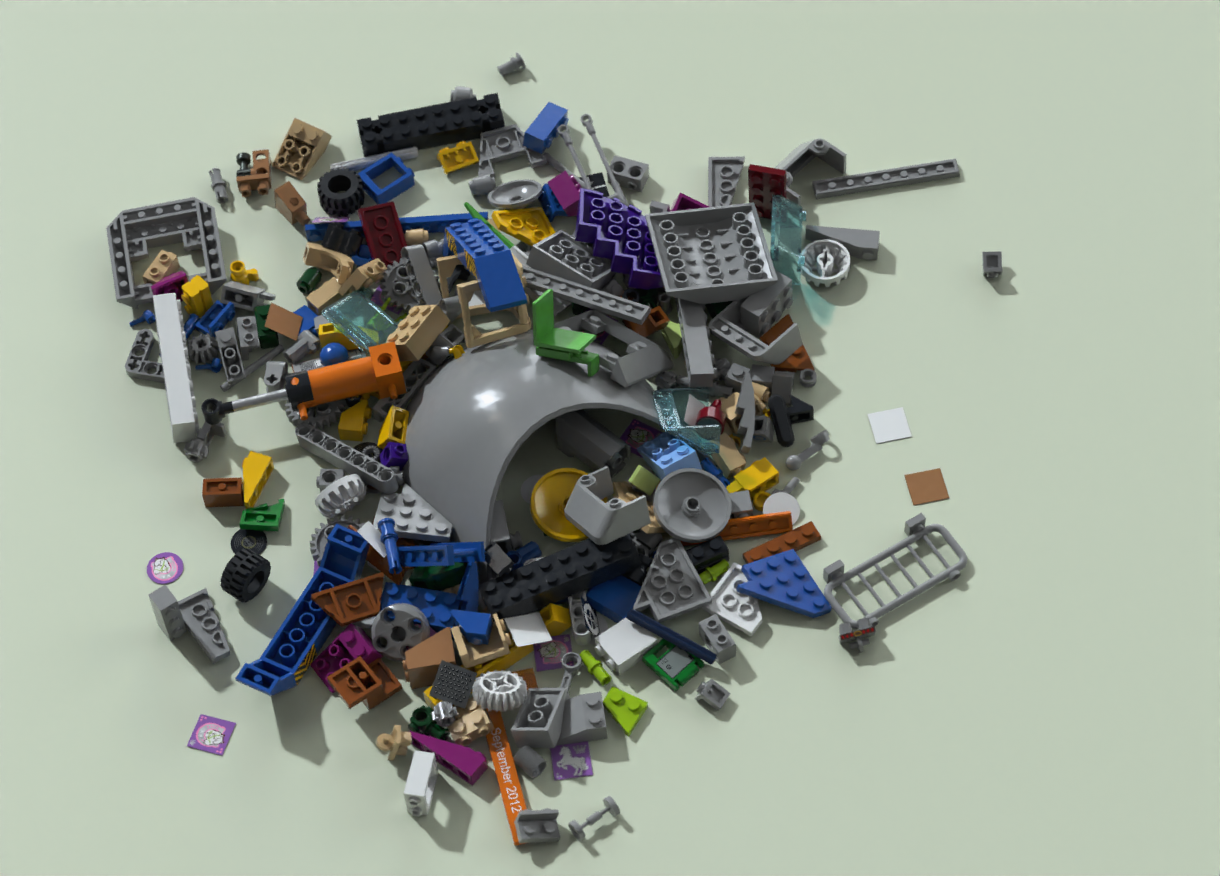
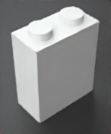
(624, 645)

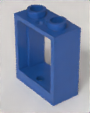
(392, 190)

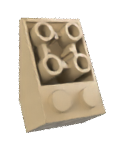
(301, 149)

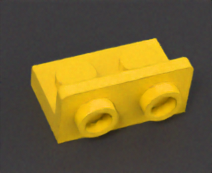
(457, 157)

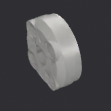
(399, 631)

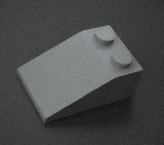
(540, 718)
(583, 719)

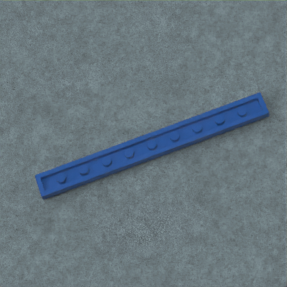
(433, 224)

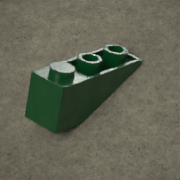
(438, 577)

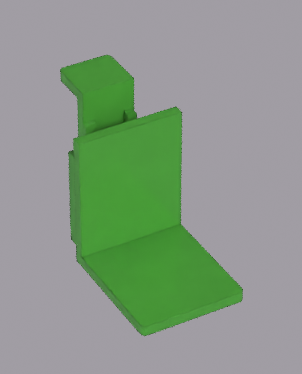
(559, 342)

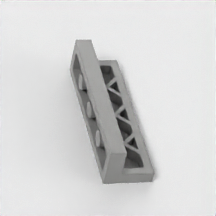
(411, 375)

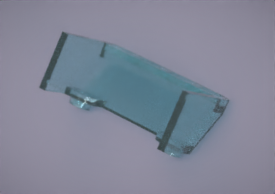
(787, 237)

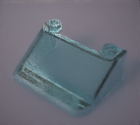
(361, 319)
(671, 411)

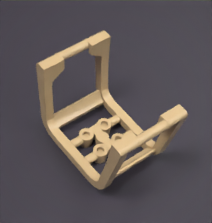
(465, 292)

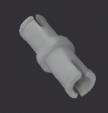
(218, 185)

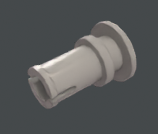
(511, 65)

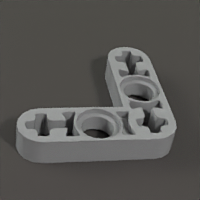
(141, 361)

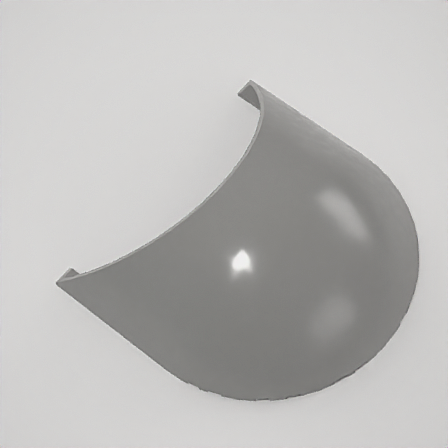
(481, 411)

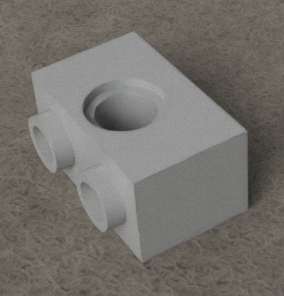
(717, 638)

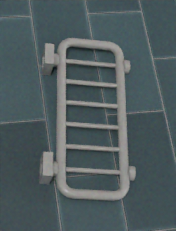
(915, 530)

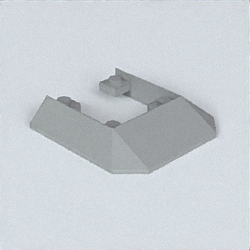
(162, 225)
(644, 356)

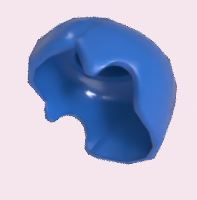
(333, 354)

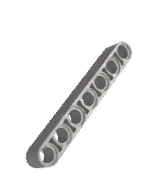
(346, 458)

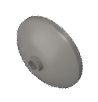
(515, 194)

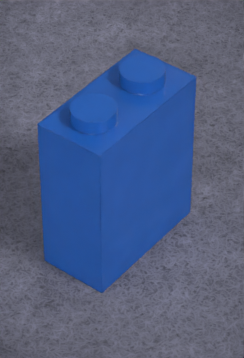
(614, 597)

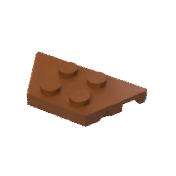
(796, 361)
(352, 600)

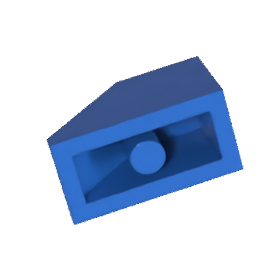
(473, 625)

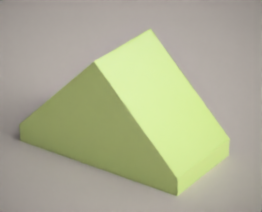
(673, 338)
(644, 480)

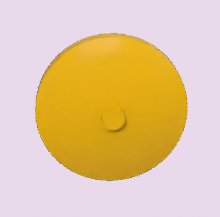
(549, 501)

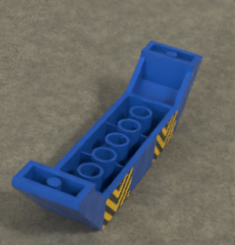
(487, 261)
(307, 624)

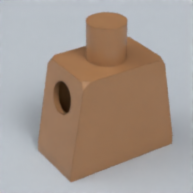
(291, 204)

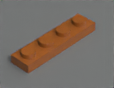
(794, 539)

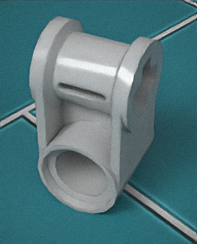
(275, 375)

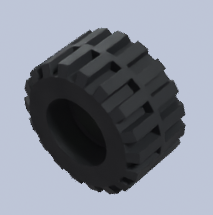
(344, 202)
(245, 575)

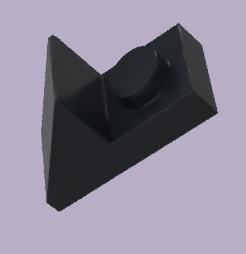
(800, 411)

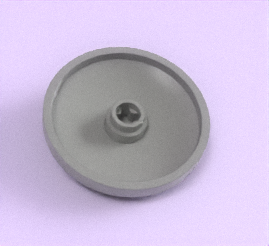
(692, 505)

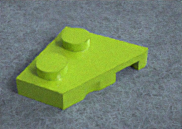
(624, 708)

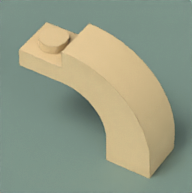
(329, 260)

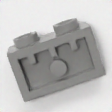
(247, 335)
(537, 826)

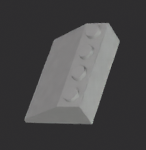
(570, 260)

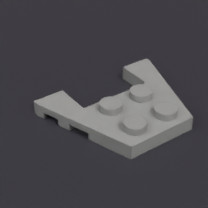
(503, 145)

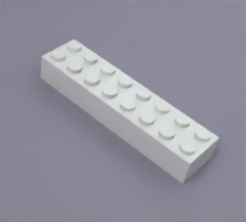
(176, 367)

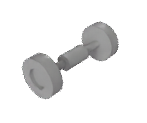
(577, 829)

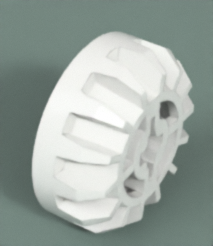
(826, 252)
(341, 496)

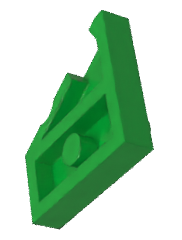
(263, 517)

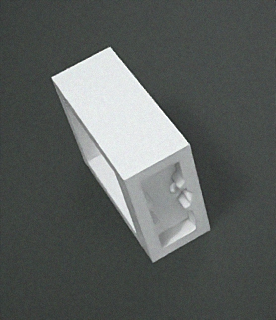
(421, 783)

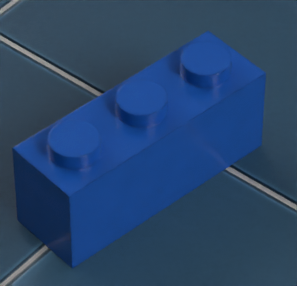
(545, 127)

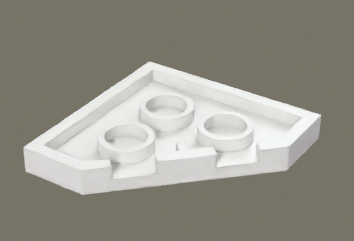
(734, 607)

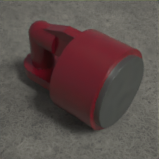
(712, 415)

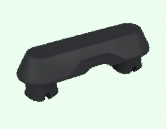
(459, 272)
(781, 420)

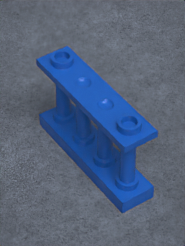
(441, 554)

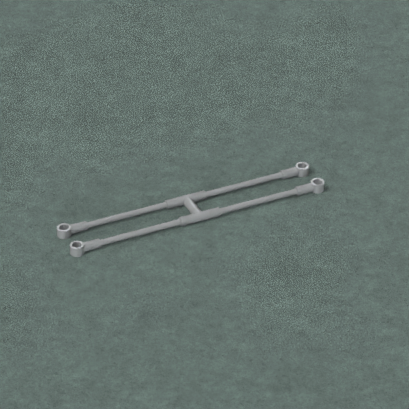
(591, 131)

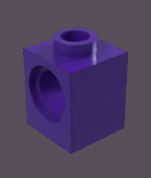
(394, 455)

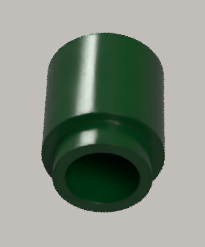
(309, 280)

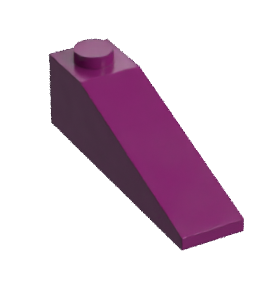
(456, 758)

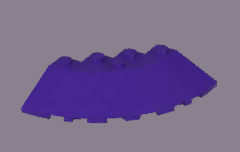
(619, 235)

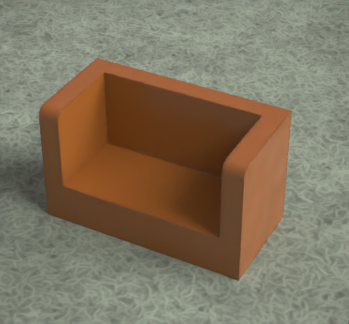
(223, 492)

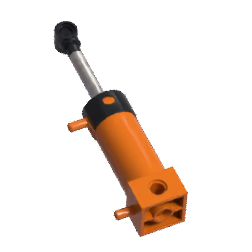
(326, 384)

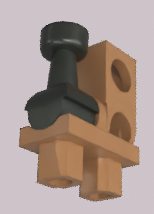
(254, 178)

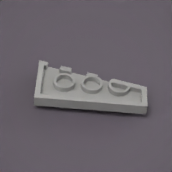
(723, 179)
(204, 625)

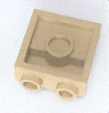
(364, 276)
(470, 723)

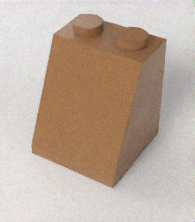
(425, 658)

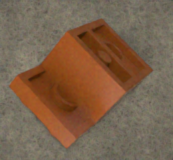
(364, 683)

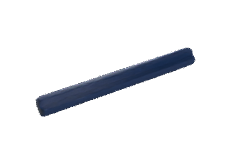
(671, 636)

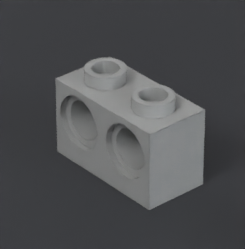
(629, 173)

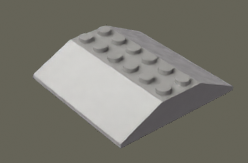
(711, 253)

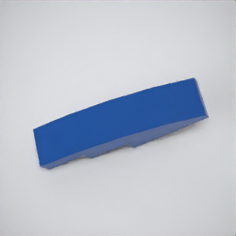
(469, 588)

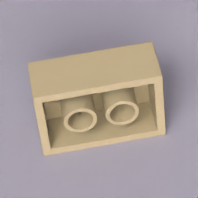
(418, 331)

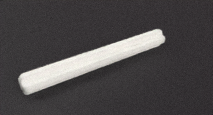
(365, 162)

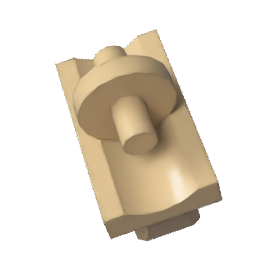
(396, 742)

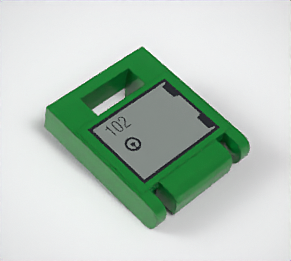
(673, 664)

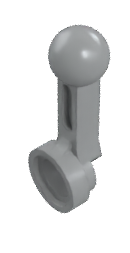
(794, 462)
(570, 671)

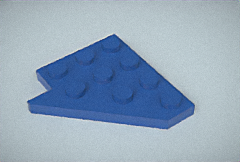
(785, 583)

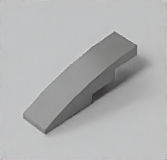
(746, 408)

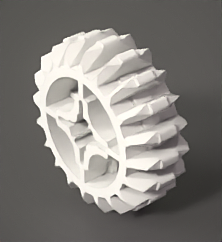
(499, 690)

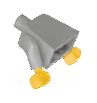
(446, 344)

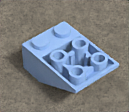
(668, 454)

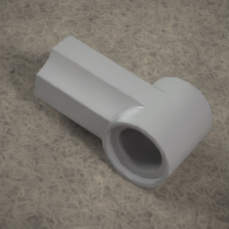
(305, 344)

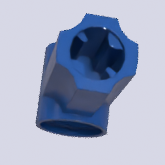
(523, 554)

